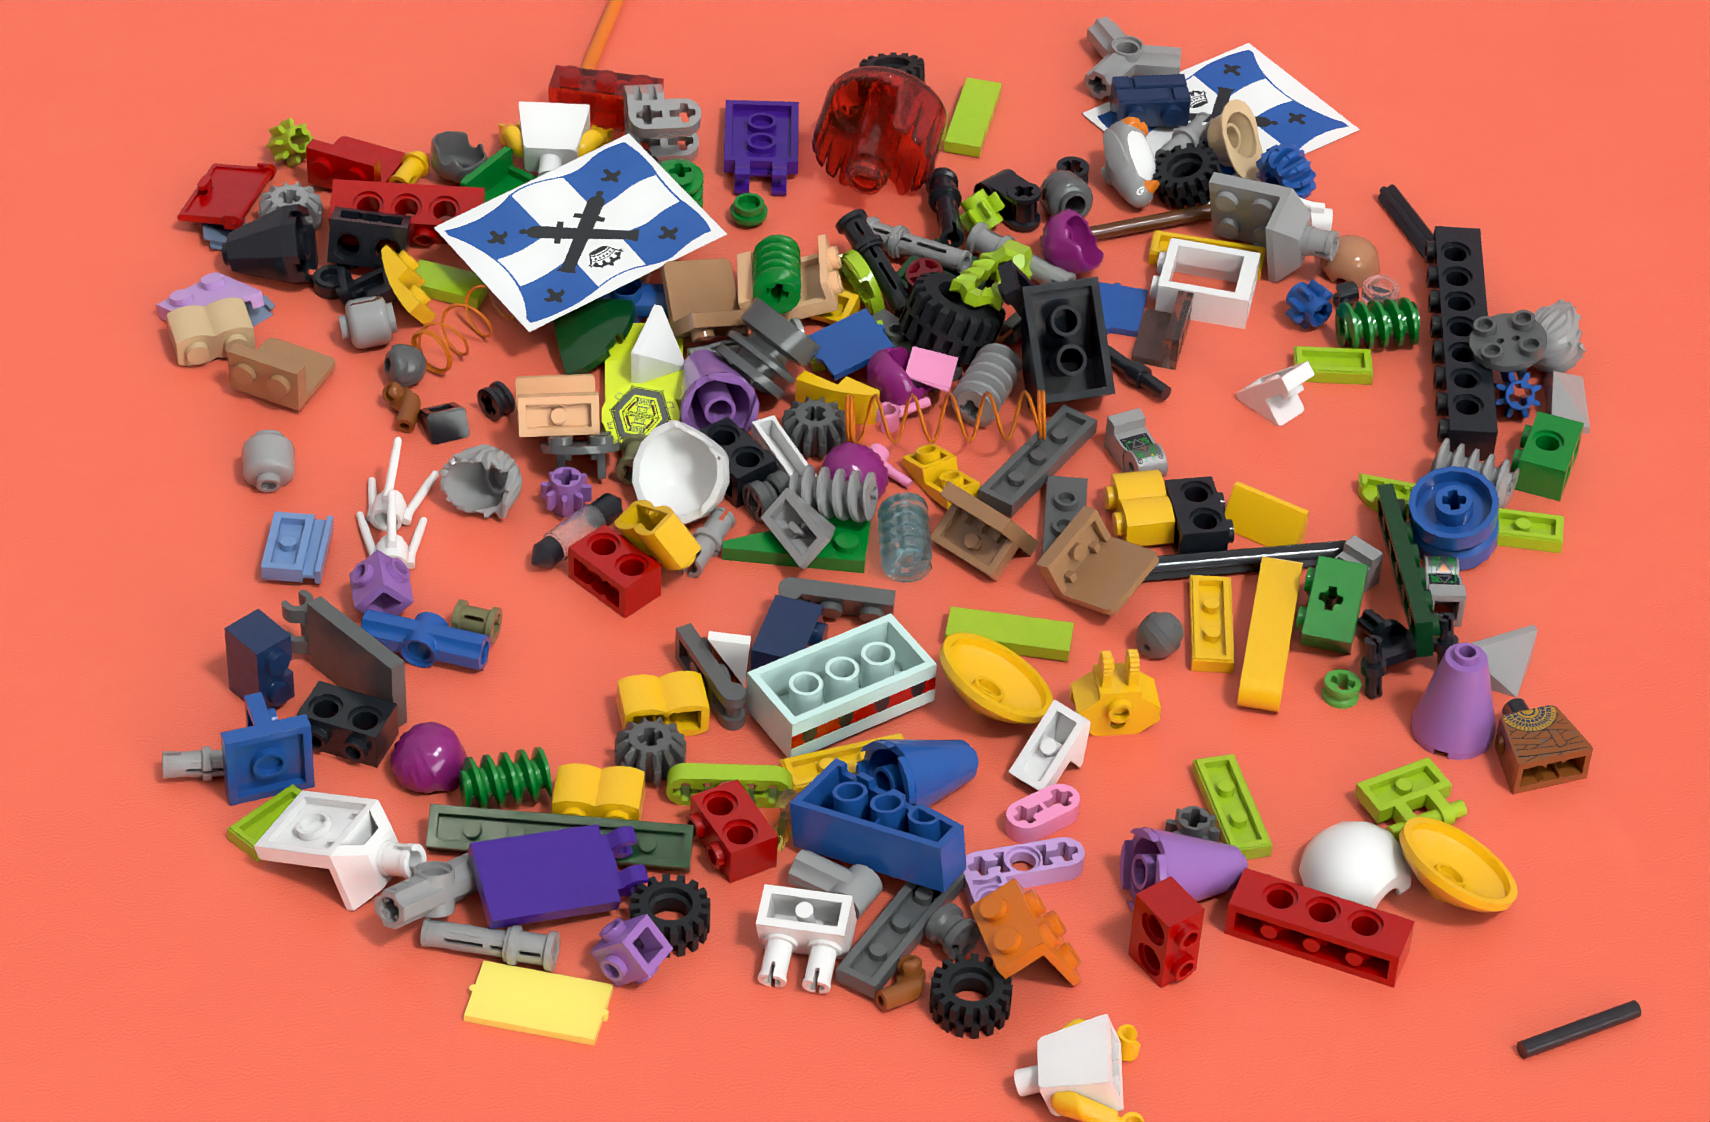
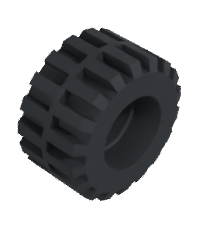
(944, 323)

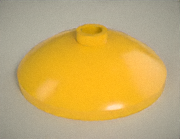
(994, 679)
(1456, 866)

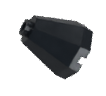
(274, 246)

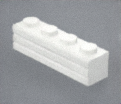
(772, 437)

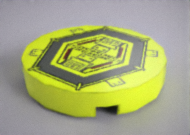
(637, 410)

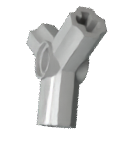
(1125, 57)

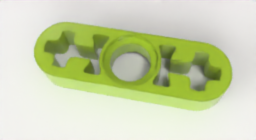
(700, 773)

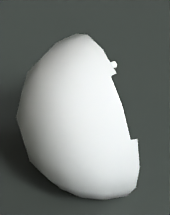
(681, 471)
(1355, 863)

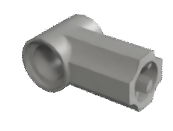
(820, 874)

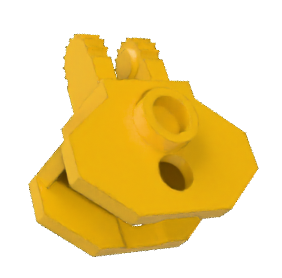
(1117, 695)

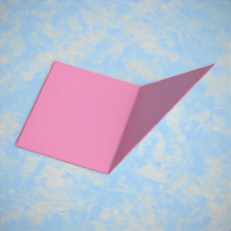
(931, 368)

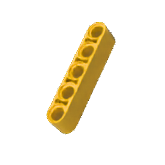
(1270, 634)

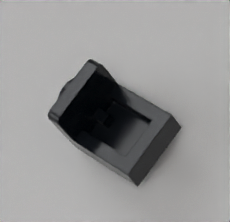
(367, 285)

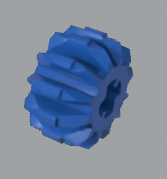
(1287, 167)

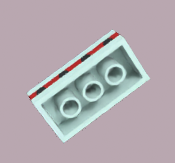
(841, 686)

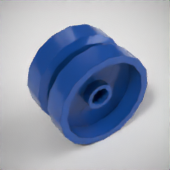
(1455, 515)

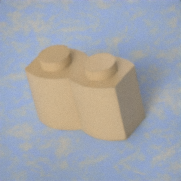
(209, 331)

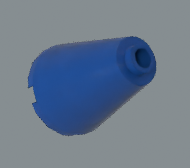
(919, 768)

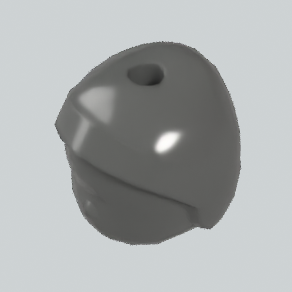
(405, 364)
(1159, 635)

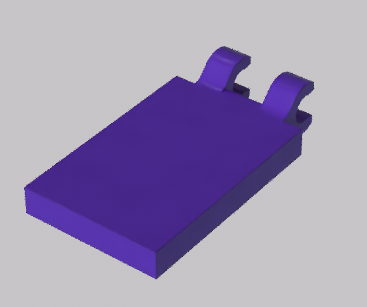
(761, 142)
(553, 874)

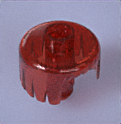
(880, 128)

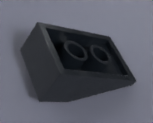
(1065, 342)

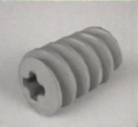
(992, 370)
(1500, 477)
(837, 495)

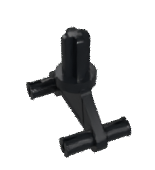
(1392, 644)

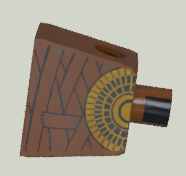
(1539, 747)

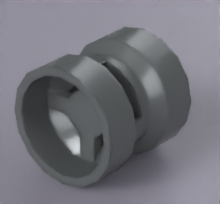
(760, 495)

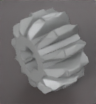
(292, 195)

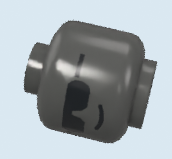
(1065, 191)

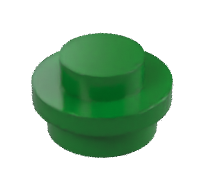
(748, 210)

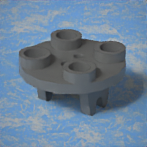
(1508, 342)
(594, 445)

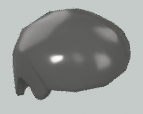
(454, 156)

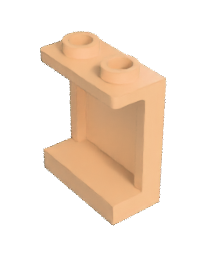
(819, 281)
(557, 405)

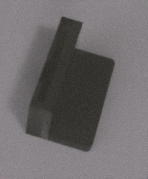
(1163, 334)

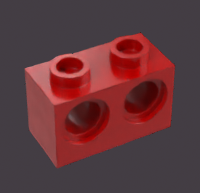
(614, 571)
(733, 831)
(1166, 932)

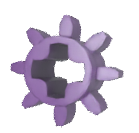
(566, 491)

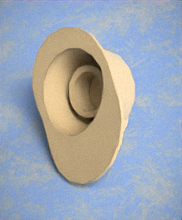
(1236, 139)

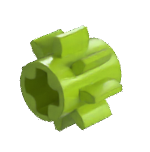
(289, 142)
(981, 208)

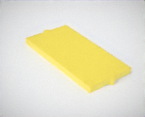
(538, 1003)

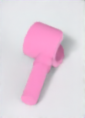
(894, 412)
(892, 472)

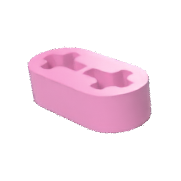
(1045, 816)

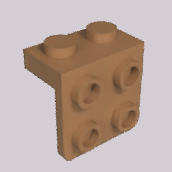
(702, 299)
(278, 371)
(1093, 566)

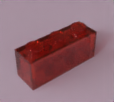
(598, 89)

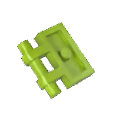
(1407, 789)

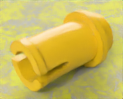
(414, 166)

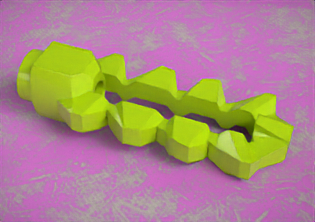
(980, 270)

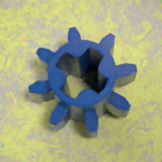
(1309, 304)
(1526, 399)

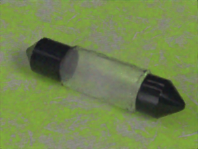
(555, 543)

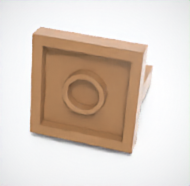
(980, 533)

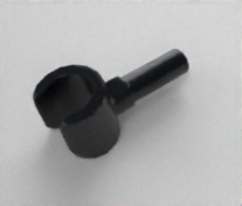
(1346, 292)

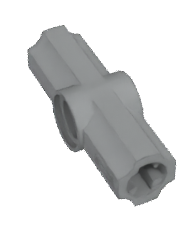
(427, 893)

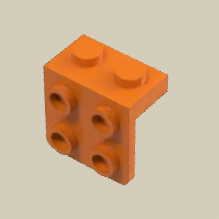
(1022, 931)

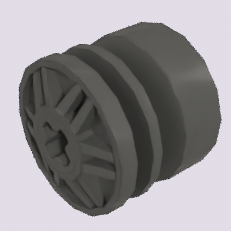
(768, 349)

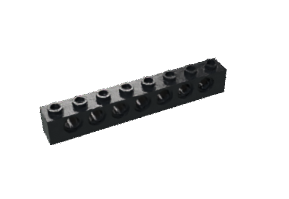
(1457, 300)

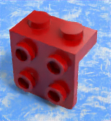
(350, 161)

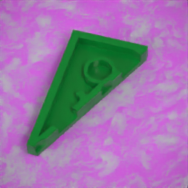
(843, 553)

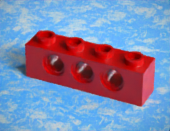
(422, 200)
(1319, 927)

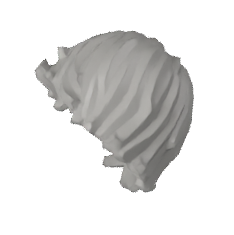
(1562, 337)
(481, 481)

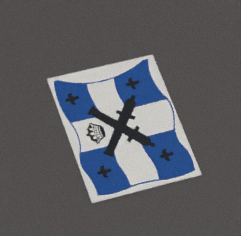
(1279, 103)
(579, 232)

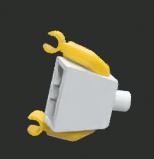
(552, 135)
(1082, 1070)

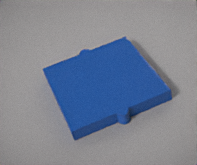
(1122, 308)
(850, 343)

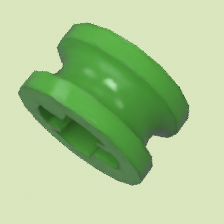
(1337, 697)

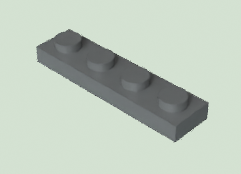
(1030, 465)
(893, 936)

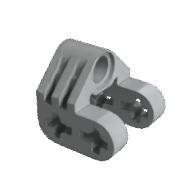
(657, 121)

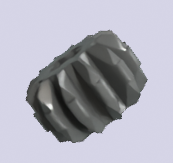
(815, 426)
(650, 748)

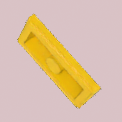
(1265, 517)

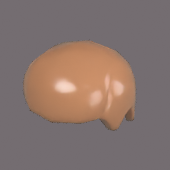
(1354, 260)

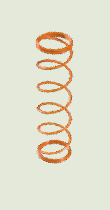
(440, 340)
(1040, 422)

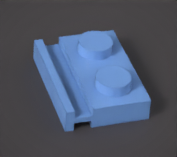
(297, 547)

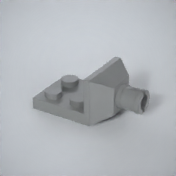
(1271, 218)

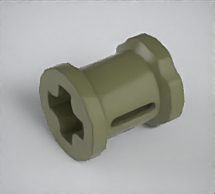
(629, 449)
(477, 619)

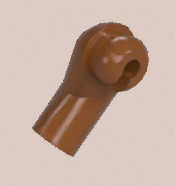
(405, 403)
(907, 987)

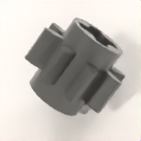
(1194, 822)

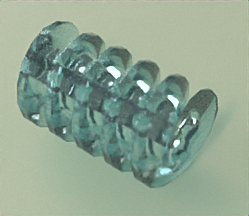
(904, 537)

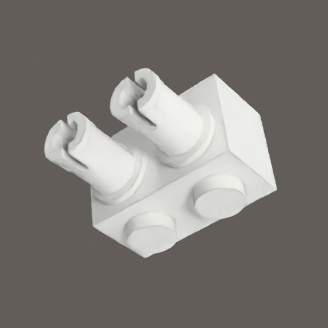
(804, 924)

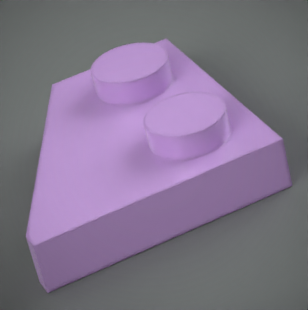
(209, 289)

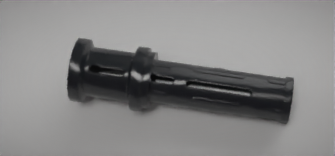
(945, 200)
(870, 247)

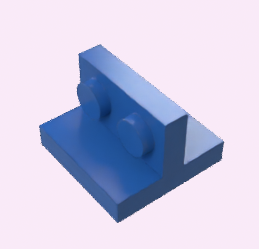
(266, 754)

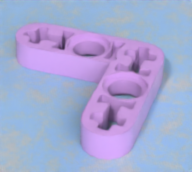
(1052, 871)

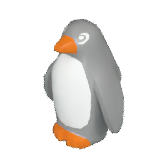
(1129, 161)

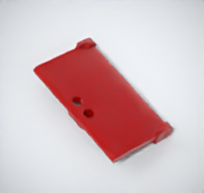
(226, 194)

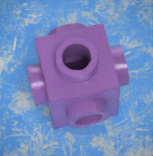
(381, 584)
(631, 950)

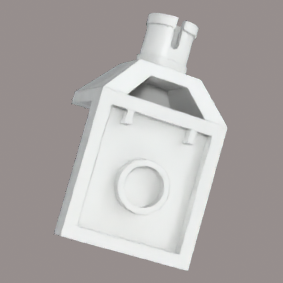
(344, 836)

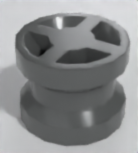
(952, 930)

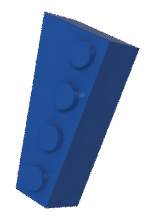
(868, 826)

